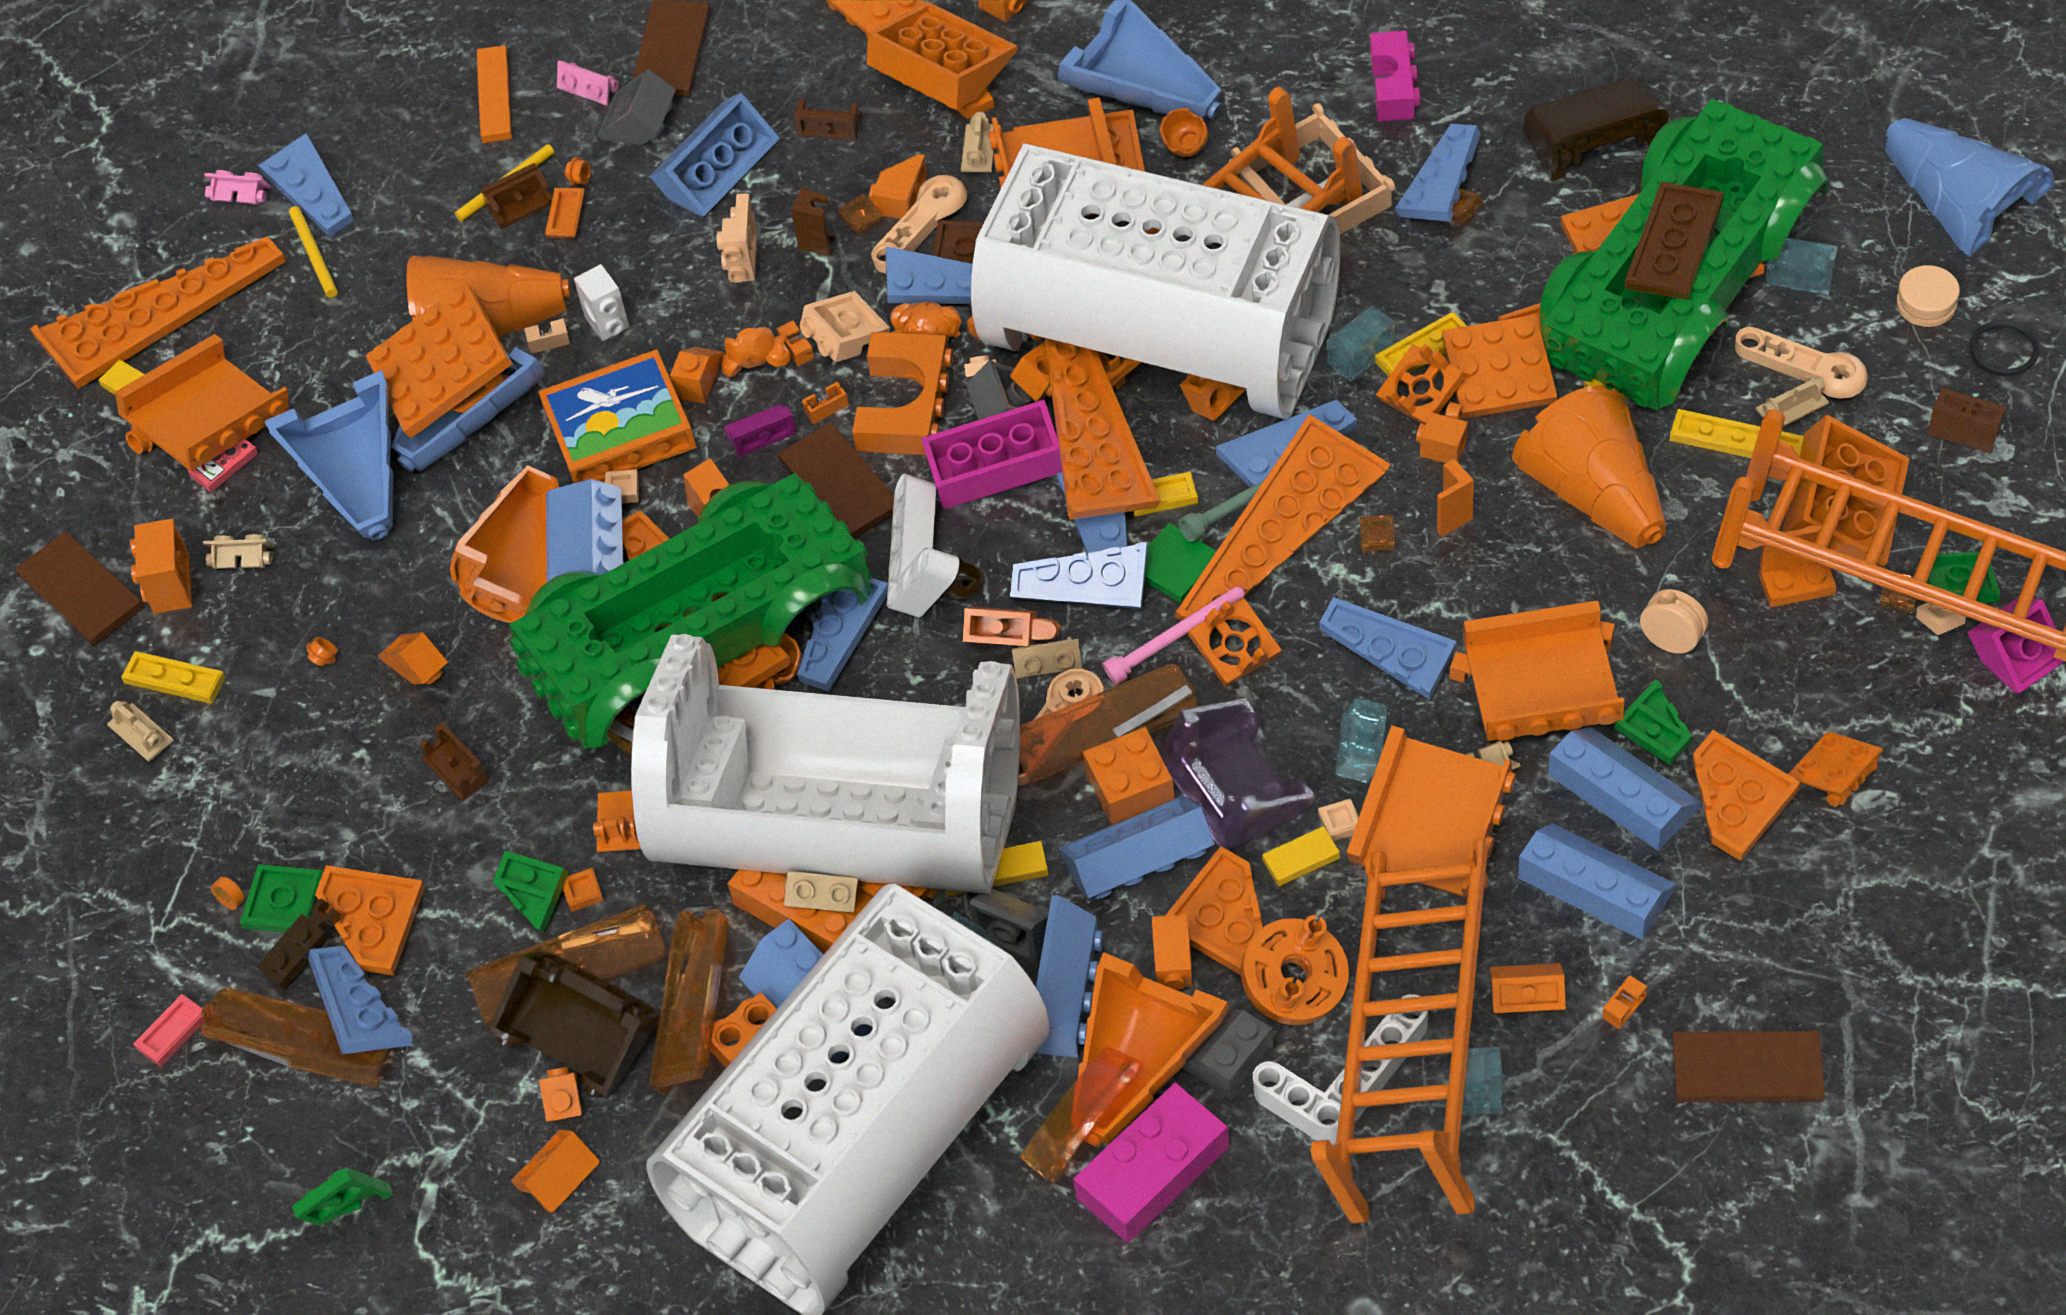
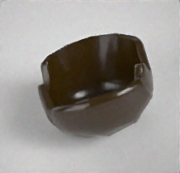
(966, 583)

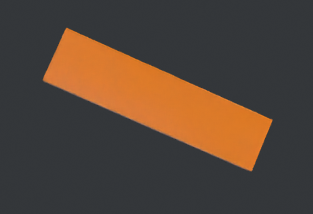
(494, 94)

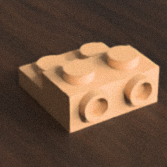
(739, 241)
(841, 325)

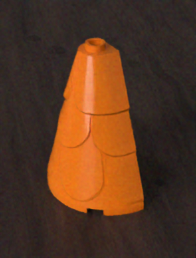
(509, 294)
(1595, 462)
(504, 552)
(1149, 1024)

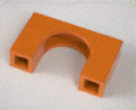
(911, 357)

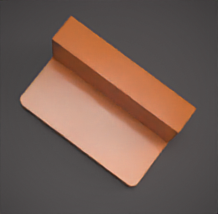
(1456, 500)
(1527, 988)
(556, 1170)

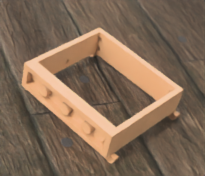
(1349, 215)

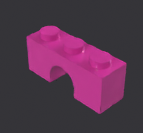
(1392, 58)

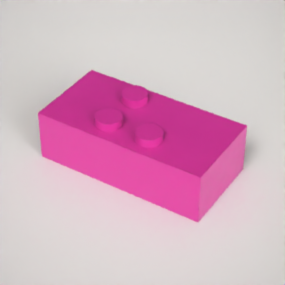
(993, 454)
(1151, 1162)

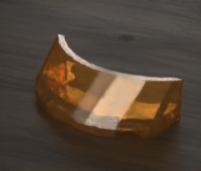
(1080, 1112)

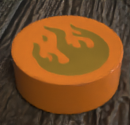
(228, 893)

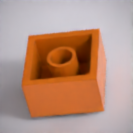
(161, 566)
(1128, 775)

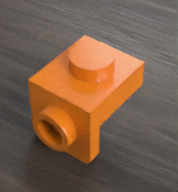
(560, 1094)

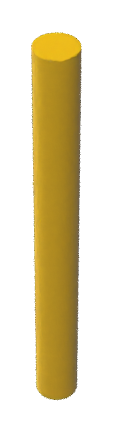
(478, 202)
(313, 252)

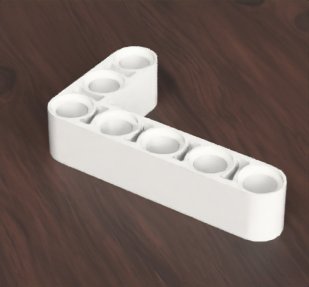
(915, 569)
(1327, 1105)

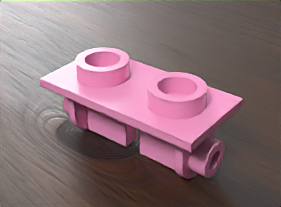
(585, 82)
(225, 183)

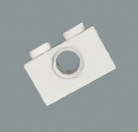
(601, 302)

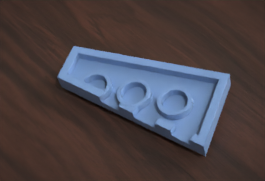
(1439, 179)
(1100, 531)
(1398, 648)

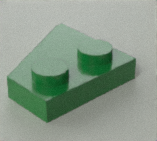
(1655, 725)
(531, 886)
(339, 1196)

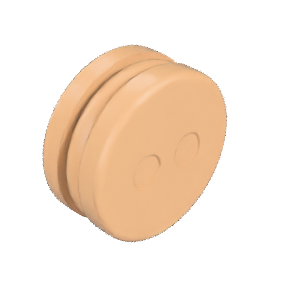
(1928, 296)
(1674, 621)

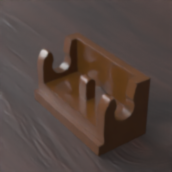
(827, 122)
(517, 196)
(810, 223)
(1966, 420)
(454, 763)

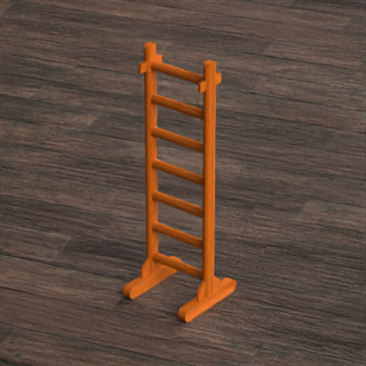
(1278, 135)
(1781, 462)
(1437, 1147)

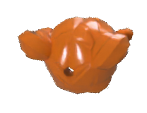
(926, 319)
(752, 349)

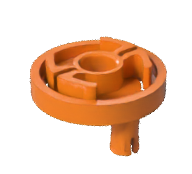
(1302, 945)

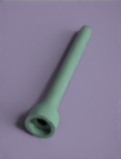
(1194, 525)

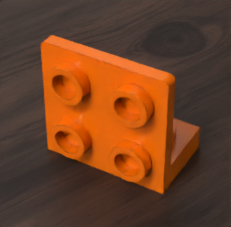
(1793, 578)

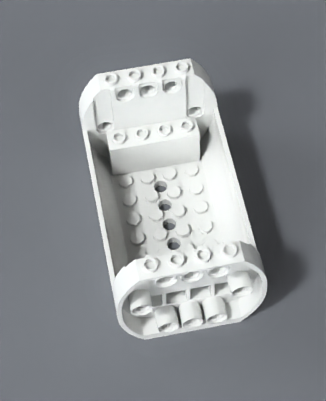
(1223, 314)
(824, 777)
(811, 1192)

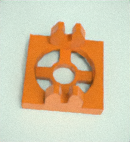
(1415, 355)
(1242, 611)

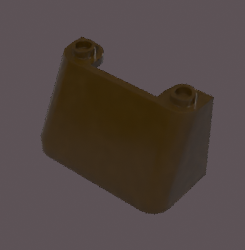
(1592, 120)
(573, 1019)

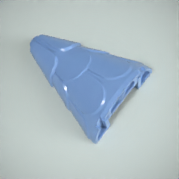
(1139, 66)
(1963, 178)
(454, 427)
(347, 454)

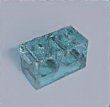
(1803, 266)
(1359, 341)
(1361, 739)
(1483, 1082)

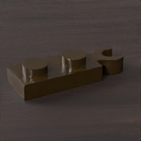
(293, 948)

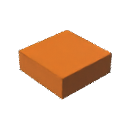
(582, 890)

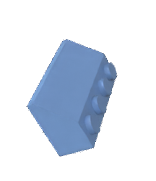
(715, 156)
(583, 528)
(1621, 786)
(1137, 847)
(1594, 880)
(781, 964)
(1066, 975)

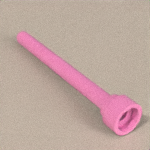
(1120, 667)

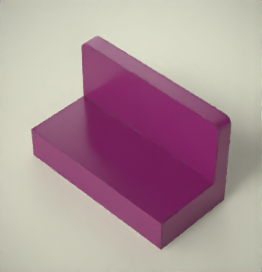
(760, 429)

